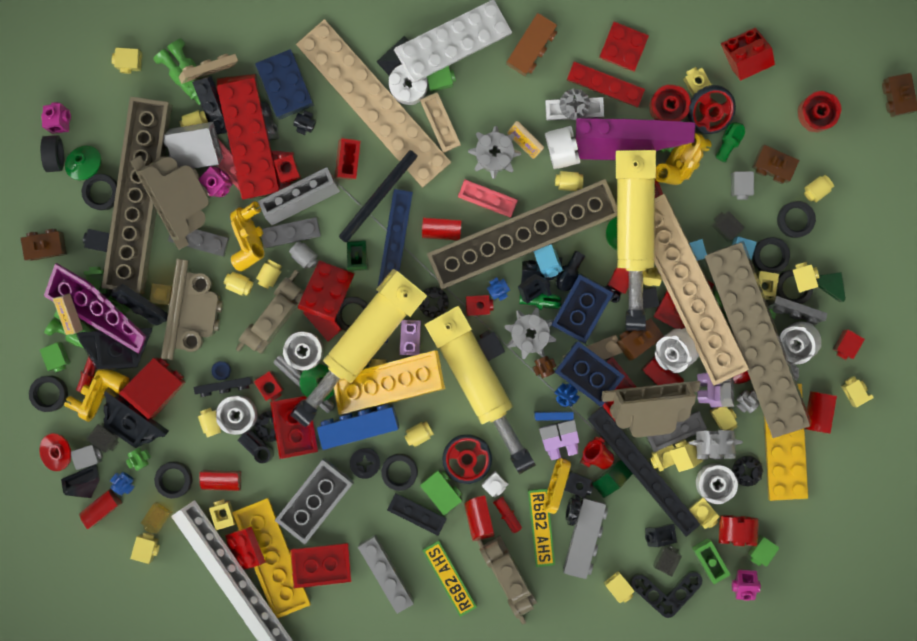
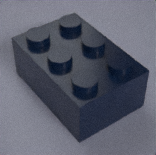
(284, 84)
(582, 308)
(588, 372)

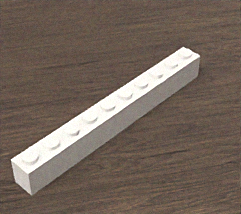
(229, 574)

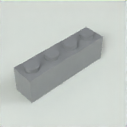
(299, 196)
(584, 538)
(386, 574)

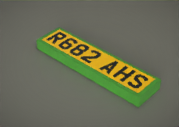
(541, 529)
(449, 578)

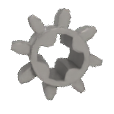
(747, 401)

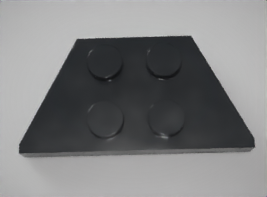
(109, 353)
(129, 422)

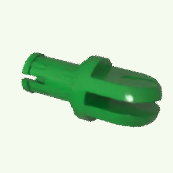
(730, 139)
(544, 301)

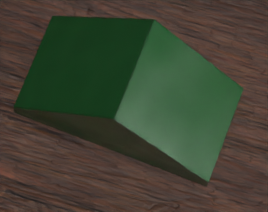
(357, 256)
(832, 285)
(612, 479)

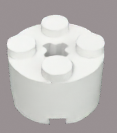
(405, 94)
(562, 147)
(809, 339)
(293, 346)
(676, 351)
(239, 425)
(723, 492)

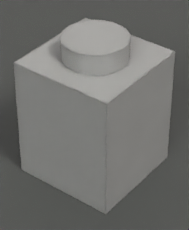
(742, 185)
(86, 456)

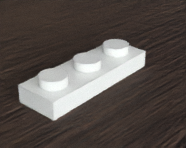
(554, 113)

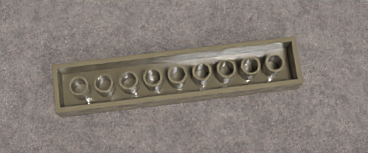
(133, 210)
(523, 234)
(758, 339)

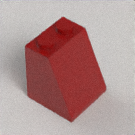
(153, 387)

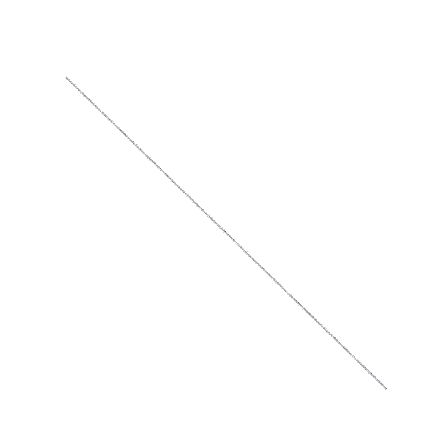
(475, 316)

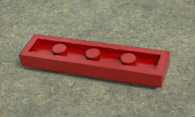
(605, 84)

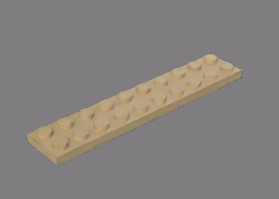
(372, 102)
(694, 297)

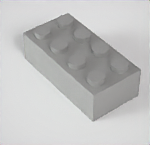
(314, 501)

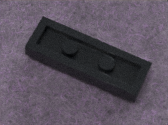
(210, 102)
(139, 305)
(223, 387)
(417, 514)

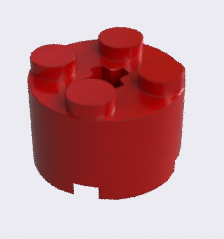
(669, 94)
(819, 101)
(738, 530)

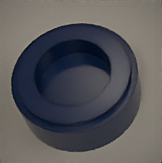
(221, 370)

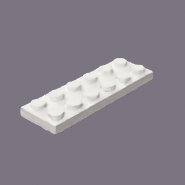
(453, 41)

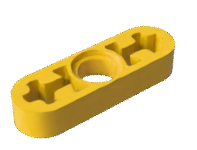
(556, 485)

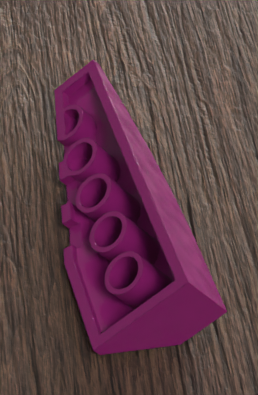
(603, 137)
(94, 307)

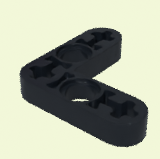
(670, 598)

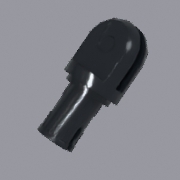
(567, 277)

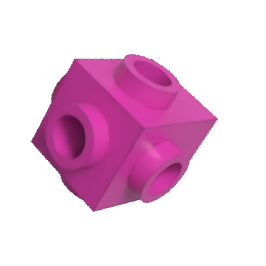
(55, 118)
(216, 182)
(746, 585)

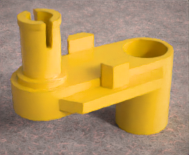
(682, 161)
(247, 236)
(95, 393)

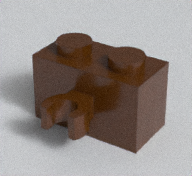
(900, 95)
(775, 164)
(43, 245)
(636, 342)

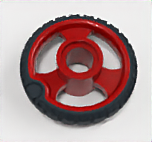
(706, 104)
(451, 452)

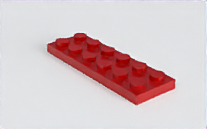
(248, 138)

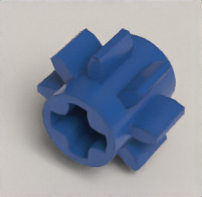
(498, 289)
(566, 395)
(122, 483)

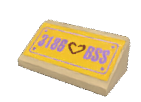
(526, 140)
(67, 314)

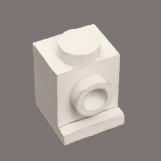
(494, 484)

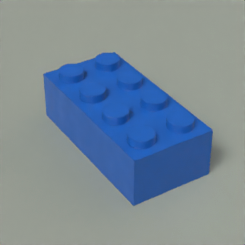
(357, 427)

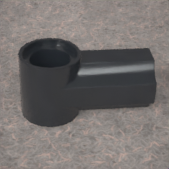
(255, 445)

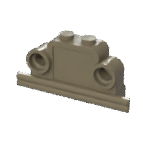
(174, 194)
(191, 311)
(274, 316)
(652, 408)
(509, 576)

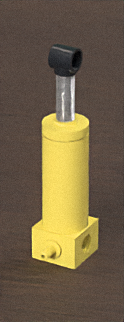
(636, 225)
(363, 339)
(477, 379)

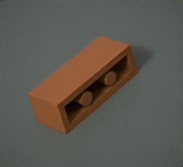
(532, 45)

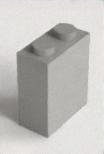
(194, 145)

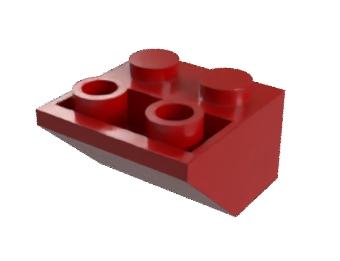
(748, 53)

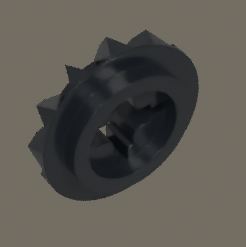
(442, 303)
(263, 432)
(750, 462)
(359, 470)
(573, 510)

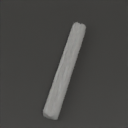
(294, 375)

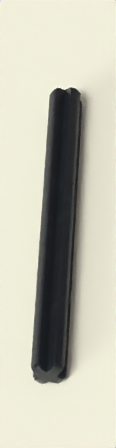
(378, 196)

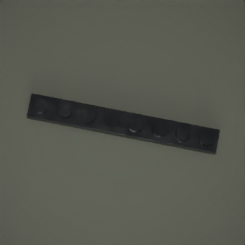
(643, 471)

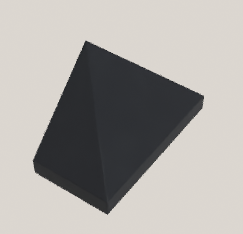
(390, 60)
(81, 483)

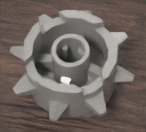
(502, 160)
(525, 343)
(716, 444)

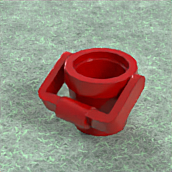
(597, 454)

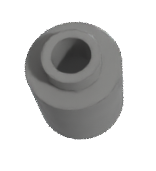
(303, 255)

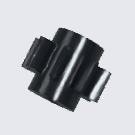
(304, 122)

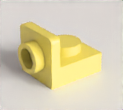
(651, 277)
(662, 458)
(704, 513)

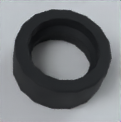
(52, 153)
(86, 192)
(810, 217)
(785, 255)
(806, 295)
(339, 320)
(33, 397)
(159, 482)
(399, 486)

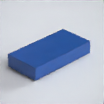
(568, 415)

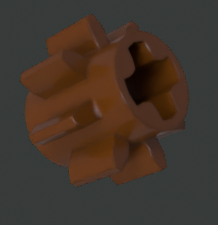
(544, 366)

